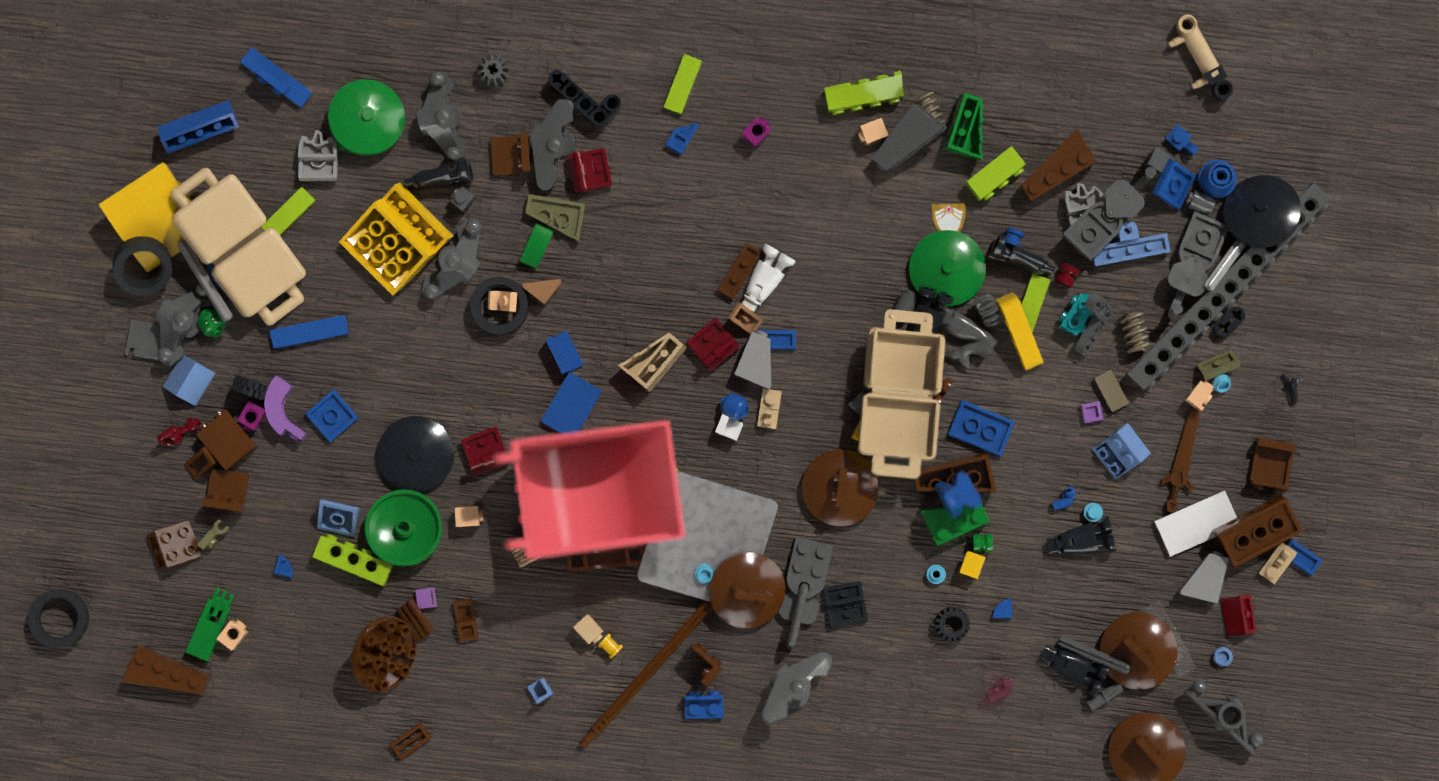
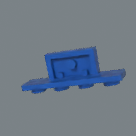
(276, 77)

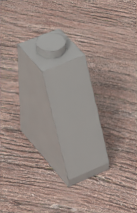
(756, 360)
(1207, 578)

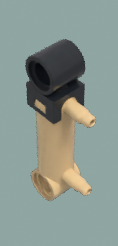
(1212, 72)

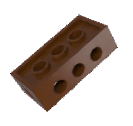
(1268, 537)

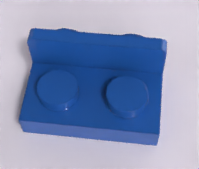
(703, 706)

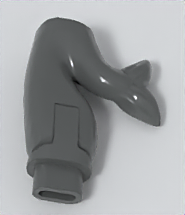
(965, 328)

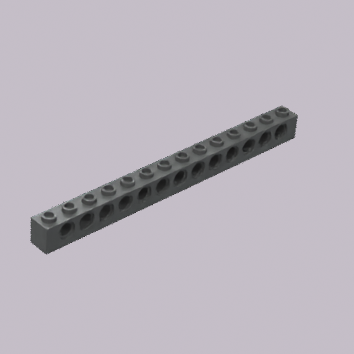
(1137, 373)

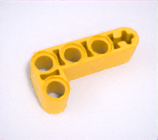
(1019, 331)

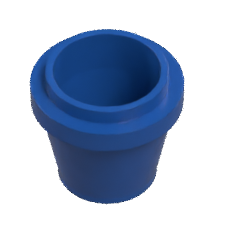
(1208, 179)

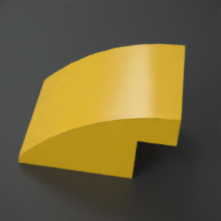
(147, 210)
(395, 238)

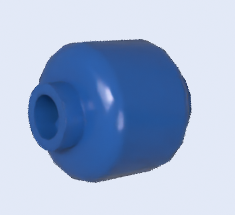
(734, 406)

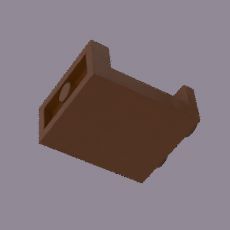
(226, 440)
(1271, 465)

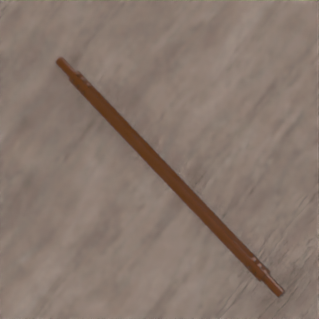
(647, 672)

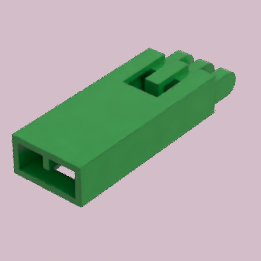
(206, 632)

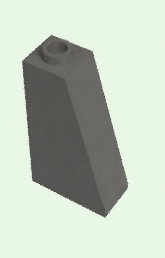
(908, 137)

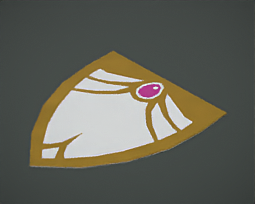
(948, 216)

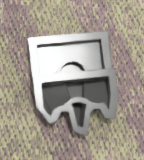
(317, 159)
(1081, 201)

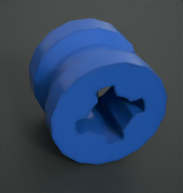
(1013, 236)

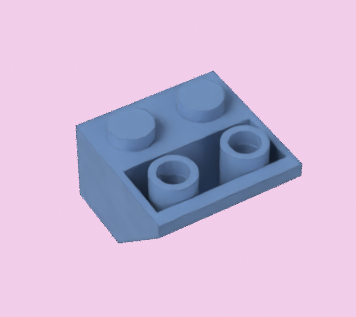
(1121, 451)

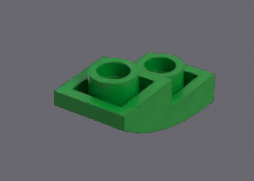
(536, 246)

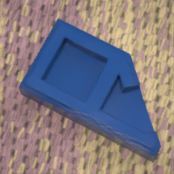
(681, 137)

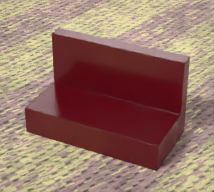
(1238, 615)

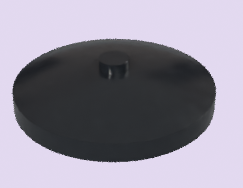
(1262, 211)
(415, 454)

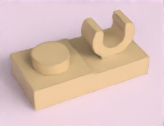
(769, 408)
(1277, 562)

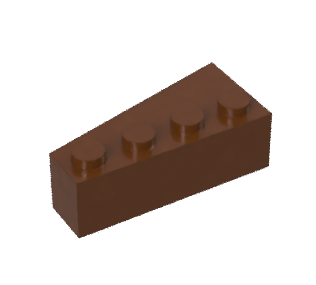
(1064, 163)
(975, 466)
(161, 671)

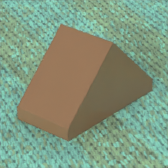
(543, 290)
(745, 318)

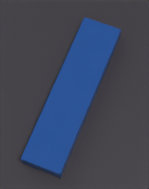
(309, 332)

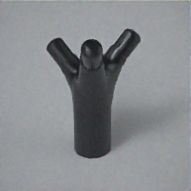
(1292, 385)

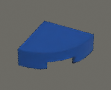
(283, 567)
(1003, 609)

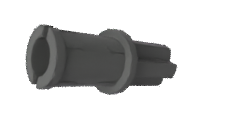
(1105, 696)

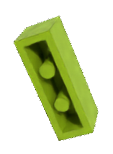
(996, 174)

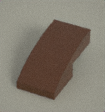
(466, 619)

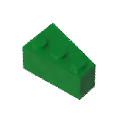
(965, 129)
(945, 528)

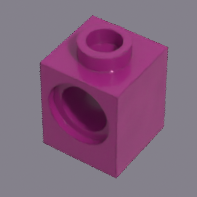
(753, 139)
(260, 414)

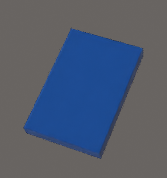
(571, 405)
(981, 428)

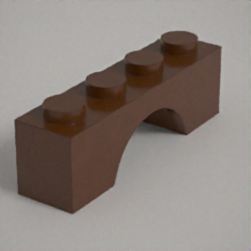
(605, 558)

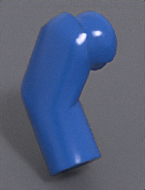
(1066, 500)

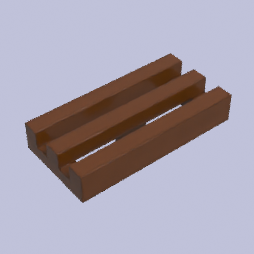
(413, 621)
(423, 732)

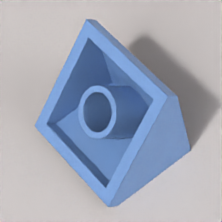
(189, 380)
(338, 518)

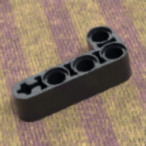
(581, 96)

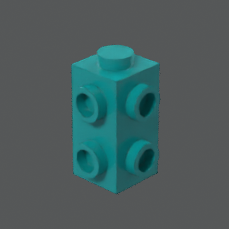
(1075, 318)

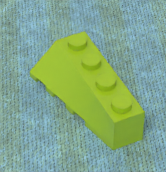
(864, 93)

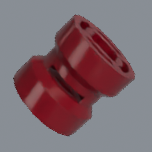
(1067, 275)

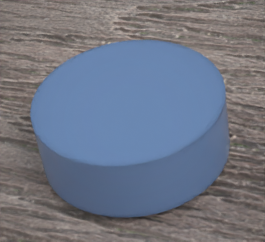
(1222, 656)

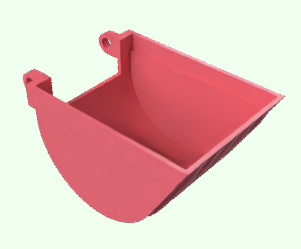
(596, 490)

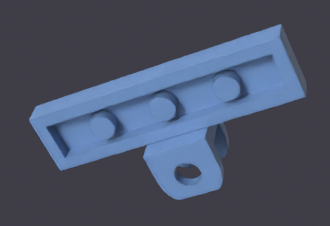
(1132, 247)

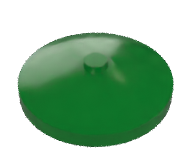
(366, 117)
(948, 264)
(403, 528)

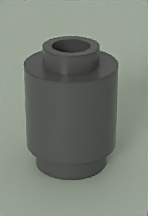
(1200, 202)
(907, 301)

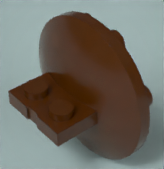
(840, 487)
(747, 589)
(1143, 643)
(383, 654)
(1146, 748)

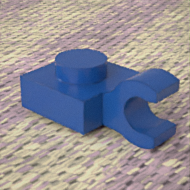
(1180, 139)

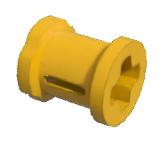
(610, 646)

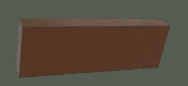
(739, 271)

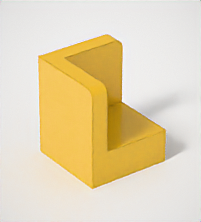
(972, 565)

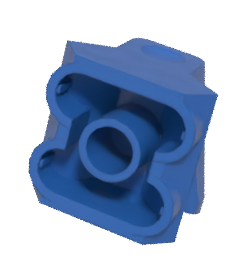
(958, 494)

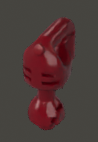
(174, 435)

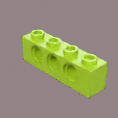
(324, 553)

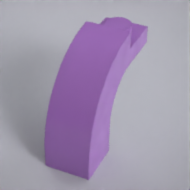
(274, 409)

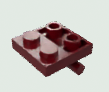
(590, 170)
(713, 344)
(481, 449)

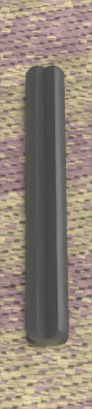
(1094, 655)

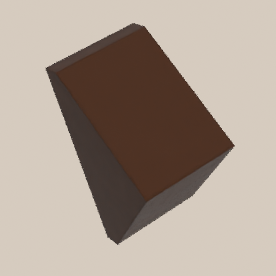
(201, 463)

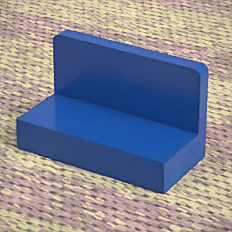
(564, 352)

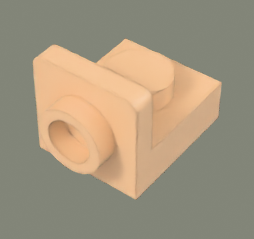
(502, 301)

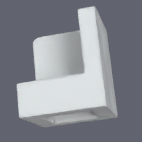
(729, 427)

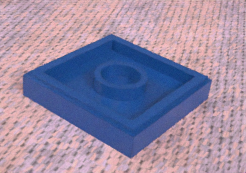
(1174, 184)
(332, 415)

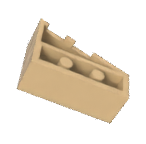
(654, 361)

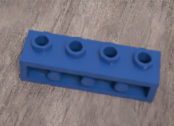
(198, 126)

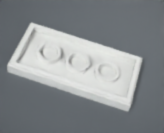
(1194, 523)

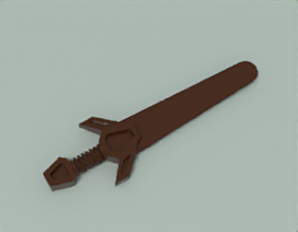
(1180, 469)

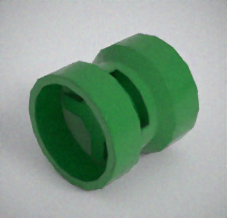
(982, 543)

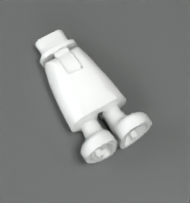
(765, 277)

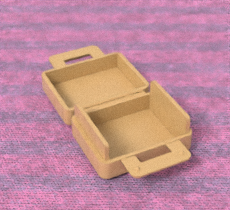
(227, 231)
(904, 375)

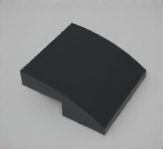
(845, 604)

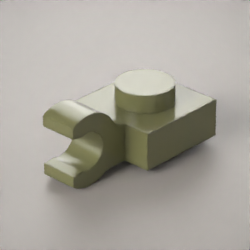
(209, 539)

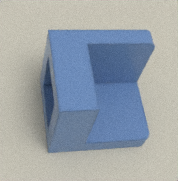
(540, 690)

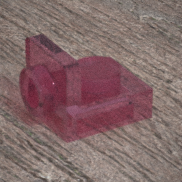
(997, 693)

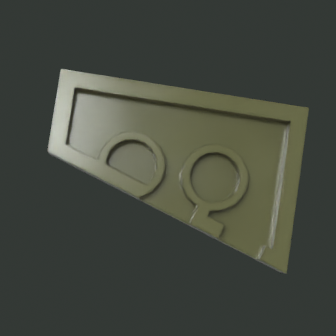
(557, 213)

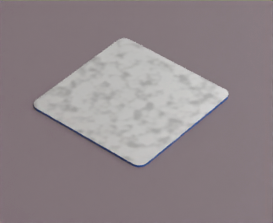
(716, 525)

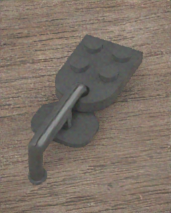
(1095, 227)
(1196, 256)
(807, 566)

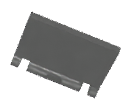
(144, 339)

